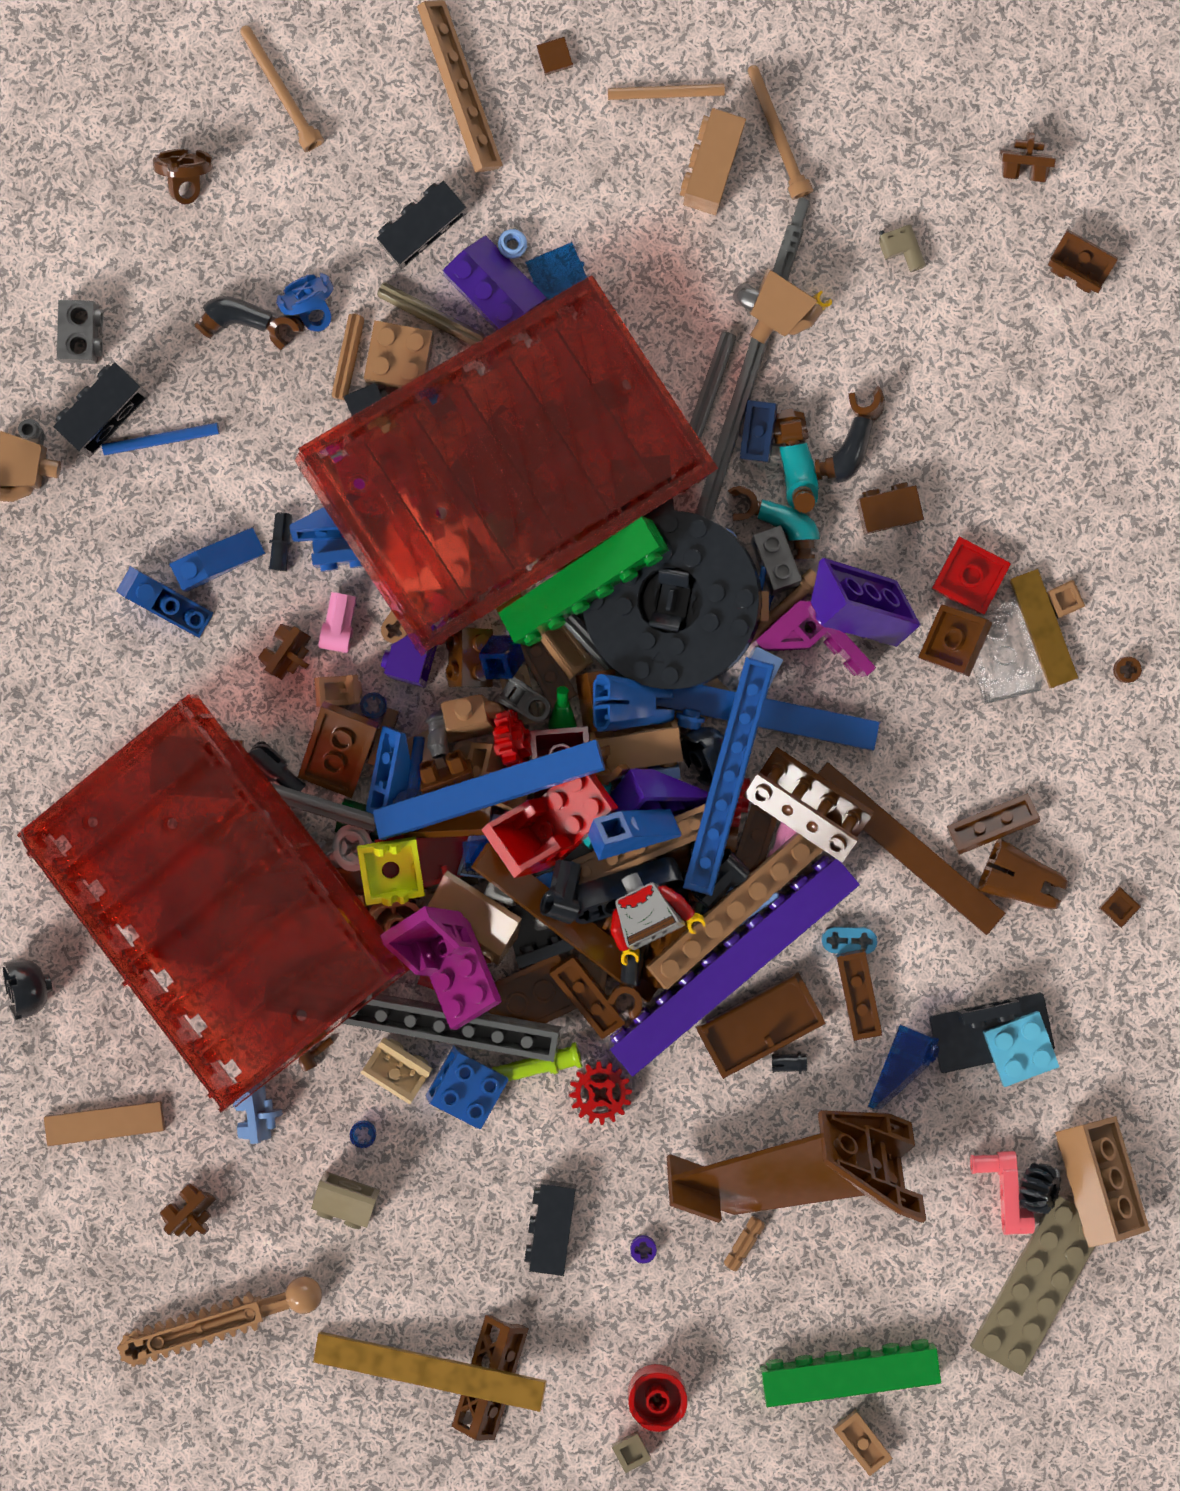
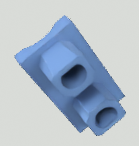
(259, 1117)

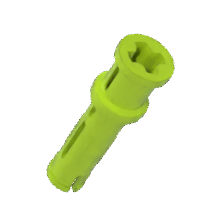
(528, 1067)

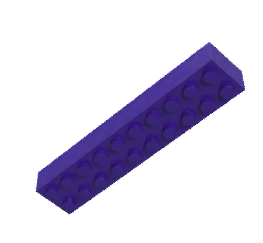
(732, 964)

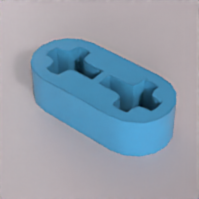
(848, 932)

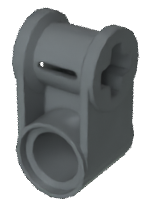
(522, 699)

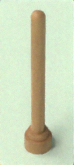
(308, 136)
(798, 184)
(806, 587)

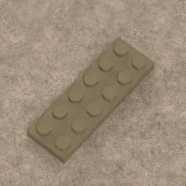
(1035, 1289)

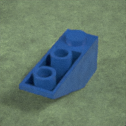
(164, 602)
(631, 831)

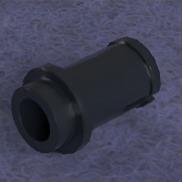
(789, 1062)

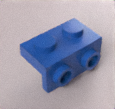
(333, 553)

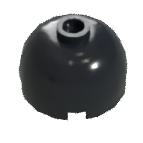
(702, 749)
(26, 987)

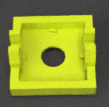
(389, 890)

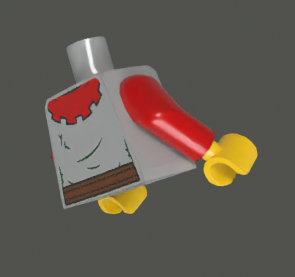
(648, 915)

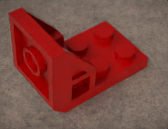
(548, 827)

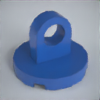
(305, 296)

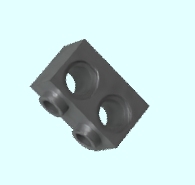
(70, 333)
(774, 553)

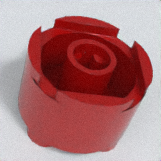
(671, 1406)

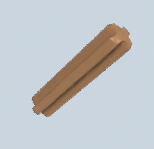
(347, 356)

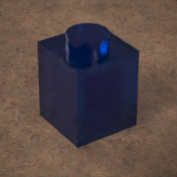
(501, 657)

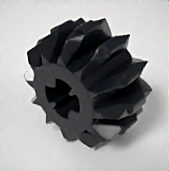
(1040, 1188)

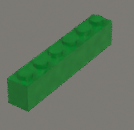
(584, 581)
(850, 1374)

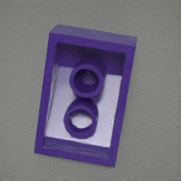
(655, 790)

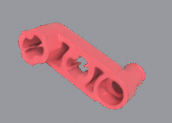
(1013, 1219)

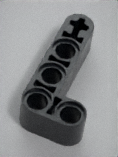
(599, 896)

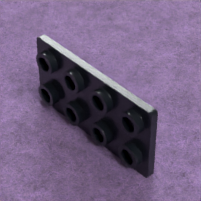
(962, 1034)

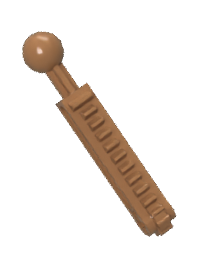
(301, 1296)

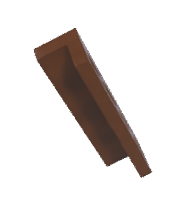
(503, 1356)

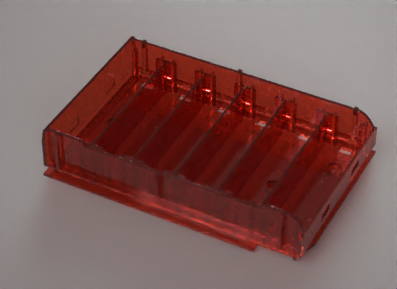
(512, 460)
(224, 902)

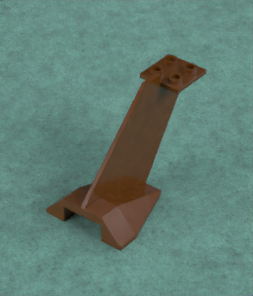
(847, 1159)

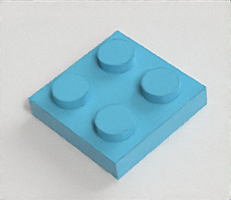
(1021, 1048)

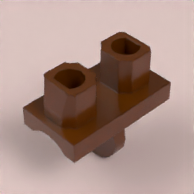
(1039, 163)
(289, 654)
(456, 772)
(192, 1216)

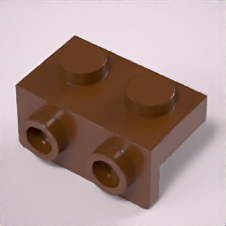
(1082, 262)
(464, 664)

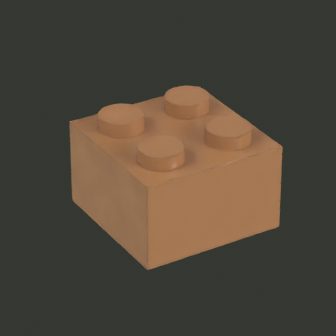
(397, 354)

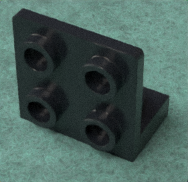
(534, 944)

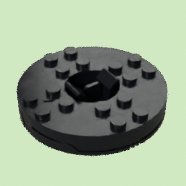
(684, 614)

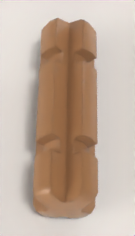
(744, 1243)

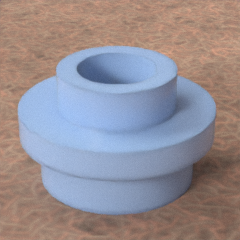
(516, 235)

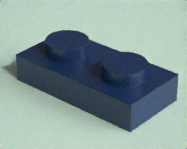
(758, 431)

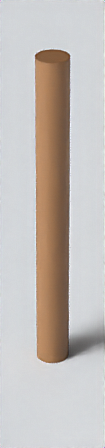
(666, 91)

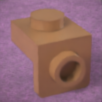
(338, 690)

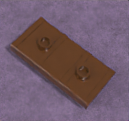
(760, 1025)

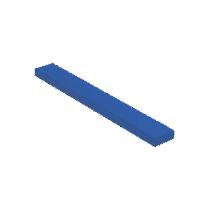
(781, 717)
(728, 776)
(489, 790)

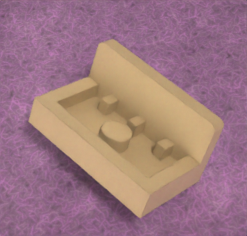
(397, 1070)

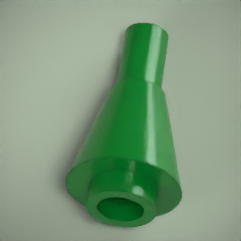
(562, 713)

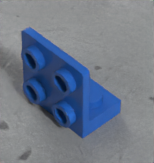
(466, 1088)

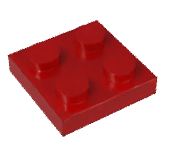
(971, 576)

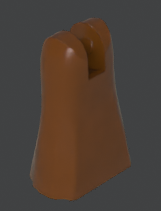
(1023, 878)

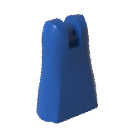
(627, 704)

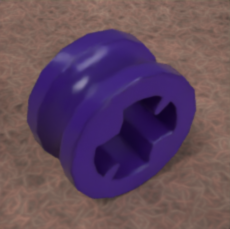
(636, 1254)

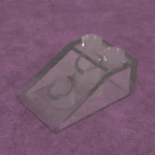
(1007, 659)

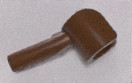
(307, 1059)

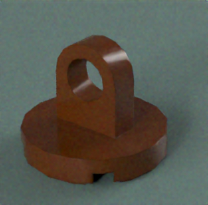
(182, 168)

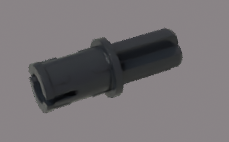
(280, 542)

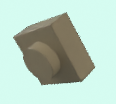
(631, 1452)

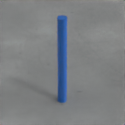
(160, 439)

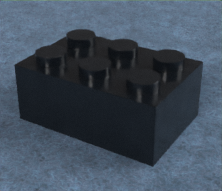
(100, 409)

